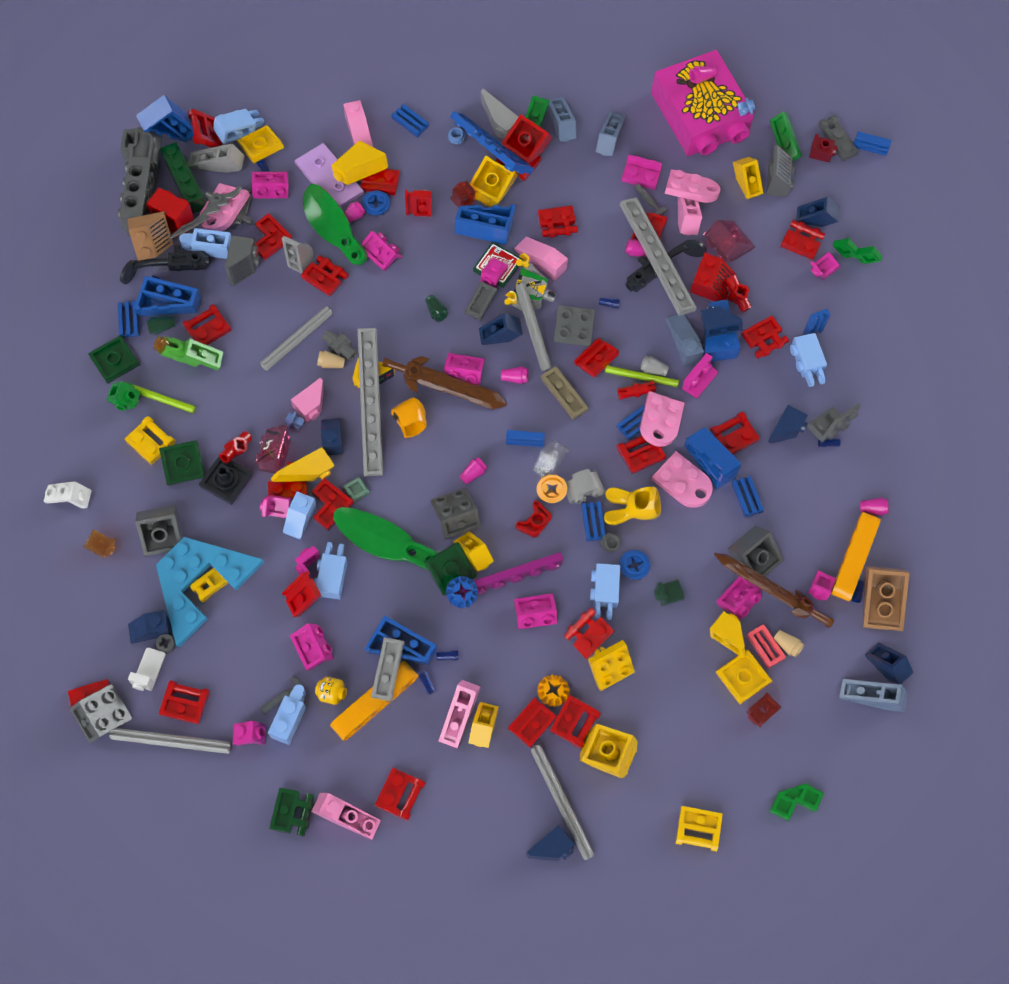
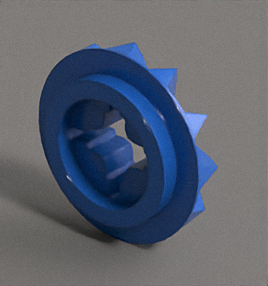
(369, 200)
(638, 557)
(457, 600)

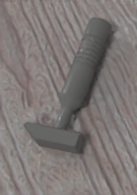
(650, 200)
(278, 699)

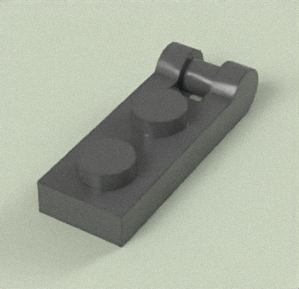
(845, 146)

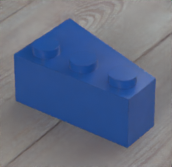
(166, 118)
(485, 223)
(166, 298)
(722, 346)
(712, 457)
(415, 647)

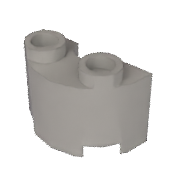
(583, 485)

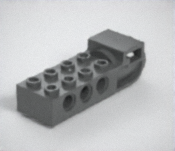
(142, 164)

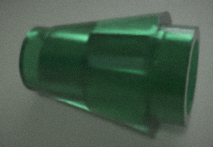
(436, 308)
(160, 324)

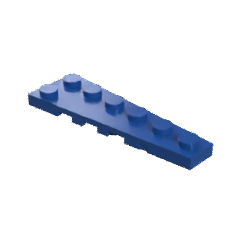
(510, 159)

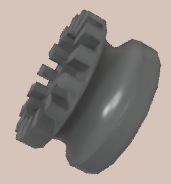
(171, 645)

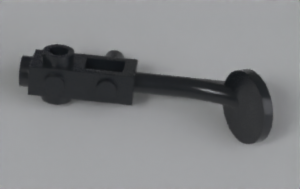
(176, 262)
(646, 273)

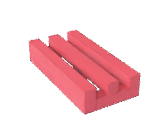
(781, 656)

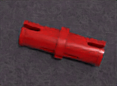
(636, 390)

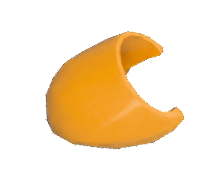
(410, 417)

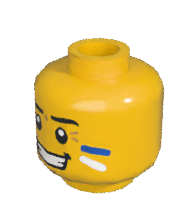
(330, 690)

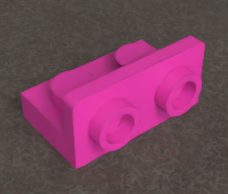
(642, 172)
(269, 184)
(380, 250)
(464, 368)
(700, 377)
(740, 597)
(535, 611)
(311, 645)

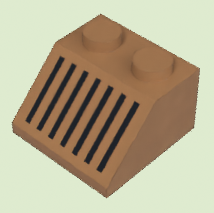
(149, 235)

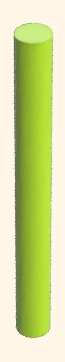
(641, 376)
(164, 399)

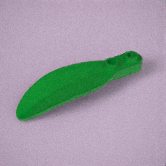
(331, 223)
(380, 537)

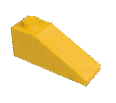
(308, 468)

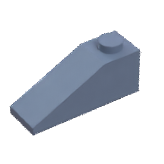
(562, 119)
(610, 134)
(685, 339)
(875, 694)

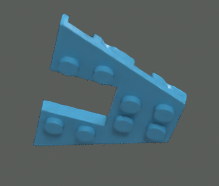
(184, 566)

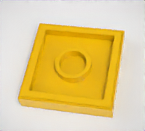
(260, 144)
(743, 677)

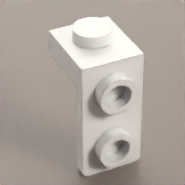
(69, 491)
(147, 670)

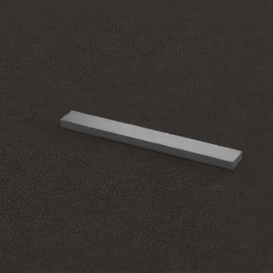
(658, 256)
(370, 402)

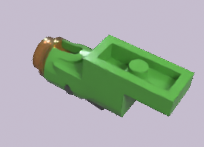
(188, 352)

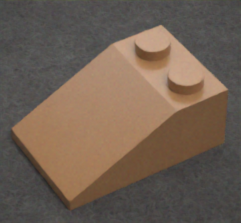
(885, 598)

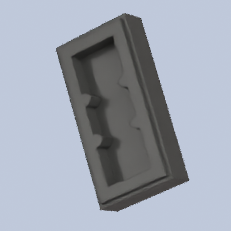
(481, 301)

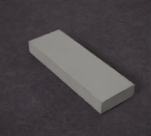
(387, 669)

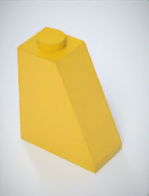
(359, 163)

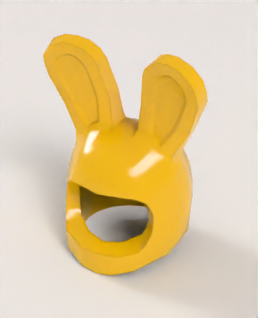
(641, 504)

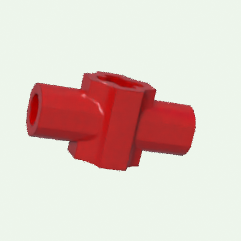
(735, 288)
(235, 447)

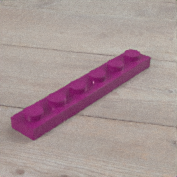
(515, 574)

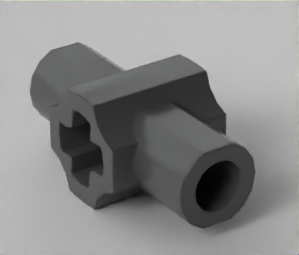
(339, 345)

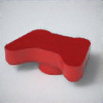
(537, 521)

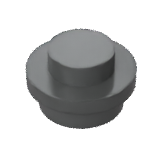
(610, 542)

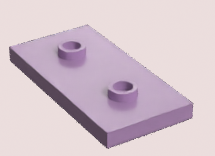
(318, 170)

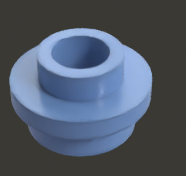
(456, 132)

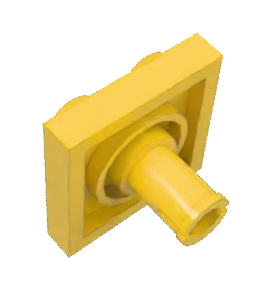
(611, 665)

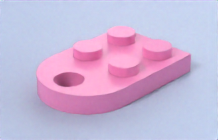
(692, 187)
(227, 213)
(661, 416)
(682, 480)

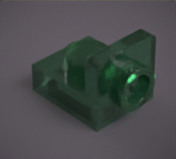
(668, 592)

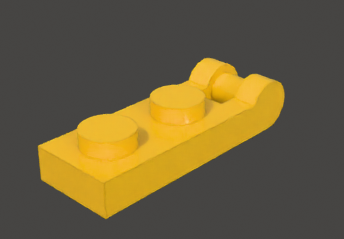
(215, 582)

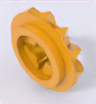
(551, 496)
(552, 699)

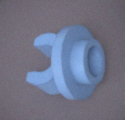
(745, 107)
(294, 420)

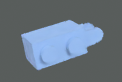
(236, 124)
(212, 242)
(809, 358)
(331, 572)
(605, 588)
(288, 716)

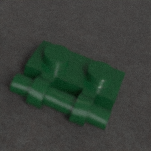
(285, 810)

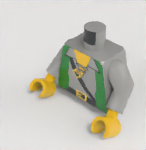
(535, 284)

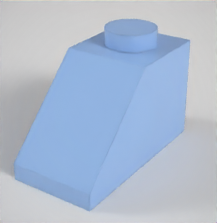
(299, 515)

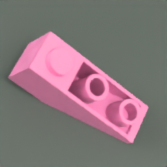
(346, 815)

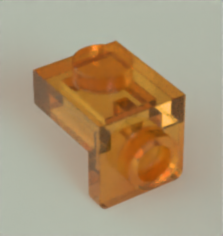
(100, 544)

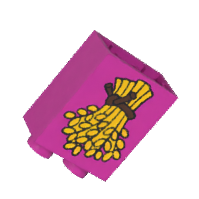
(702, 112)

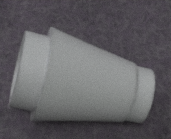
(653, 366)

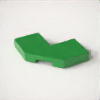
(847, 249)
(803, 795)

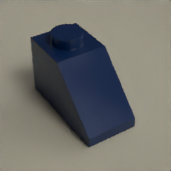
(818, 213)
(719, 321)
(501, 330)
(789, 425)
(331, 436)
(149, 626)
(890, 663)
(552, 846)

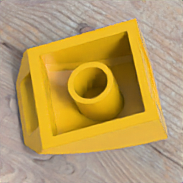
(492, 182)
(609, 750)

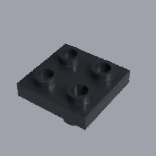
(226, 480)

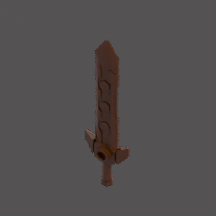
(442, 382)
(802, 605)

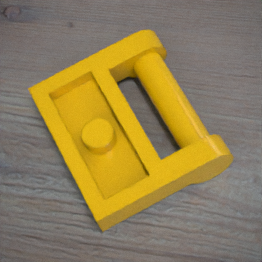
(144, 444)
(699, 821)

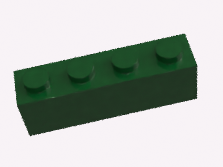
(182, 176)

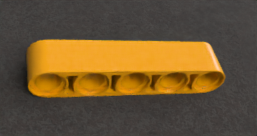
(855, 556)
(366, 707)

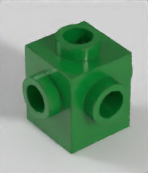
(123, 396)

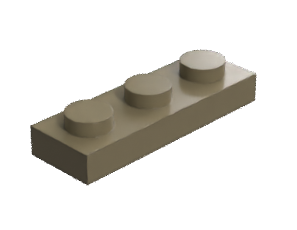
(564, 393)

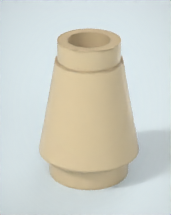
(330, 360)
(789, 643)

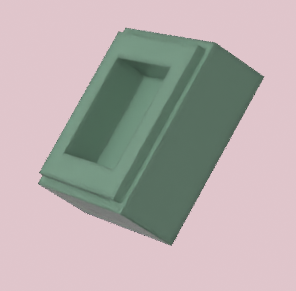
(356, 489)

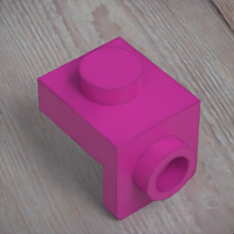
(824, 266)
(493, 272)
(275, 506)
(305, 559)
(821, 586)
(249, 733)

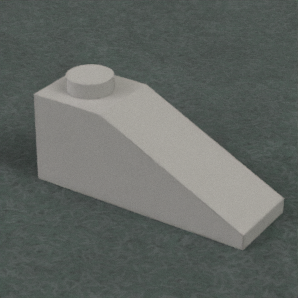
(498, 114)
(217, 159)
(297, 254)

